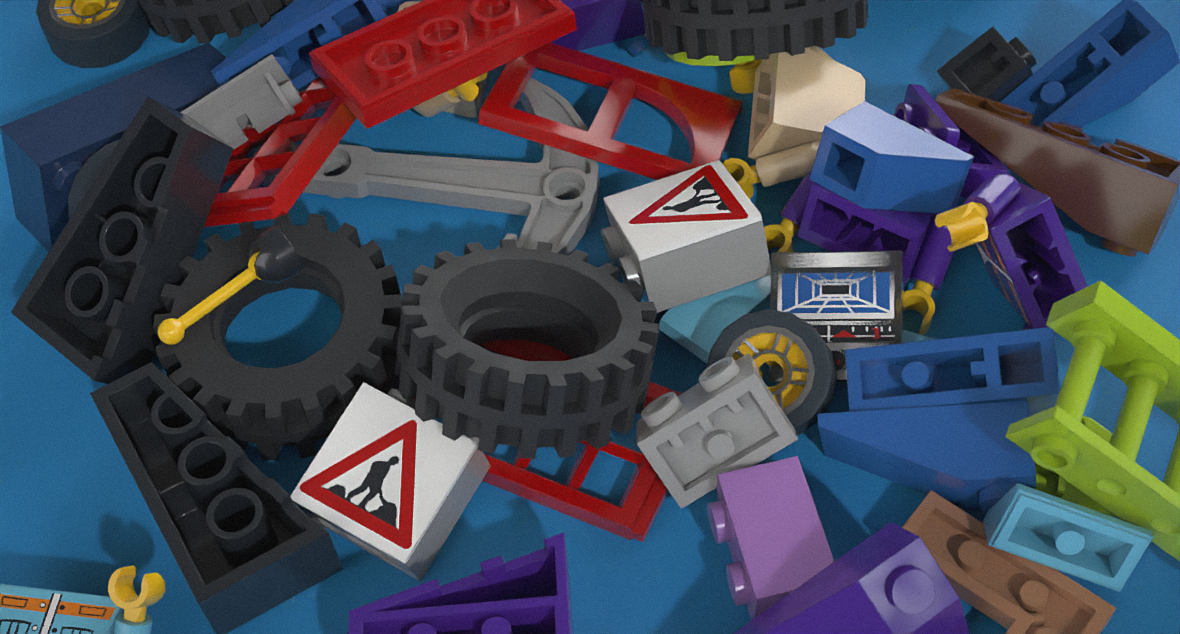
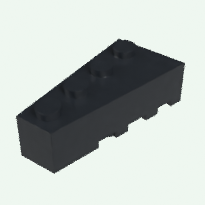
(124, 243)
(221, 516)

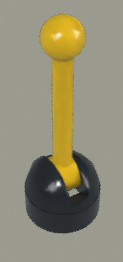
(269, 260)

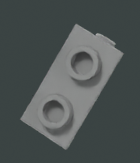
(254, 97)

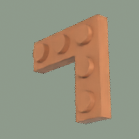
(1003, 585)

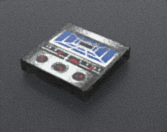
(844, 295)

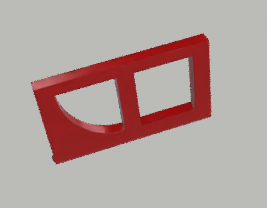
(700, 114)

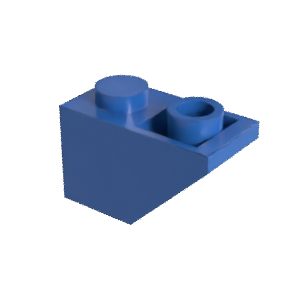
(888, 163)

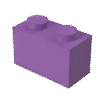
(770, 532)

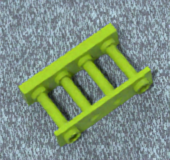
(1147, 359)

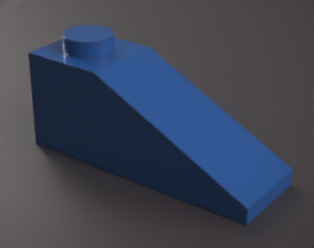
(296, 33)
(1099, 69)
(956, 372)
(942, 448)

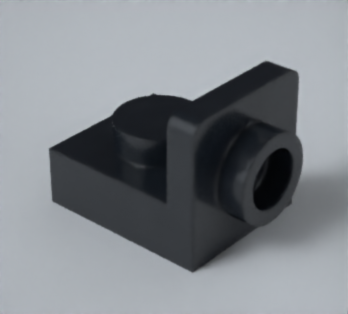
(989, 66)

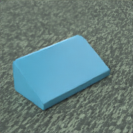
(1066, 536)

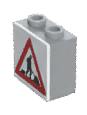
(686, 236)
(391, 480)

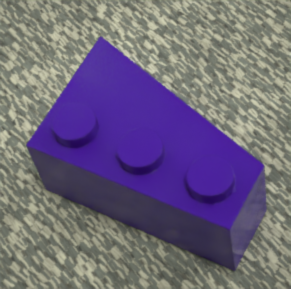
(502, 598)

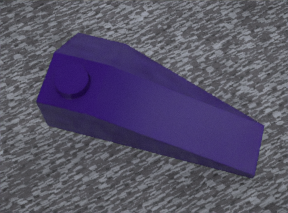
(873, 589)

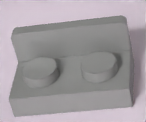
(712, 428)

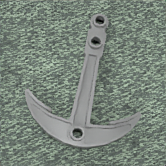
(480, 184)

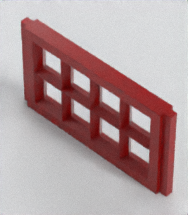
(295, 169)
(641, 498)

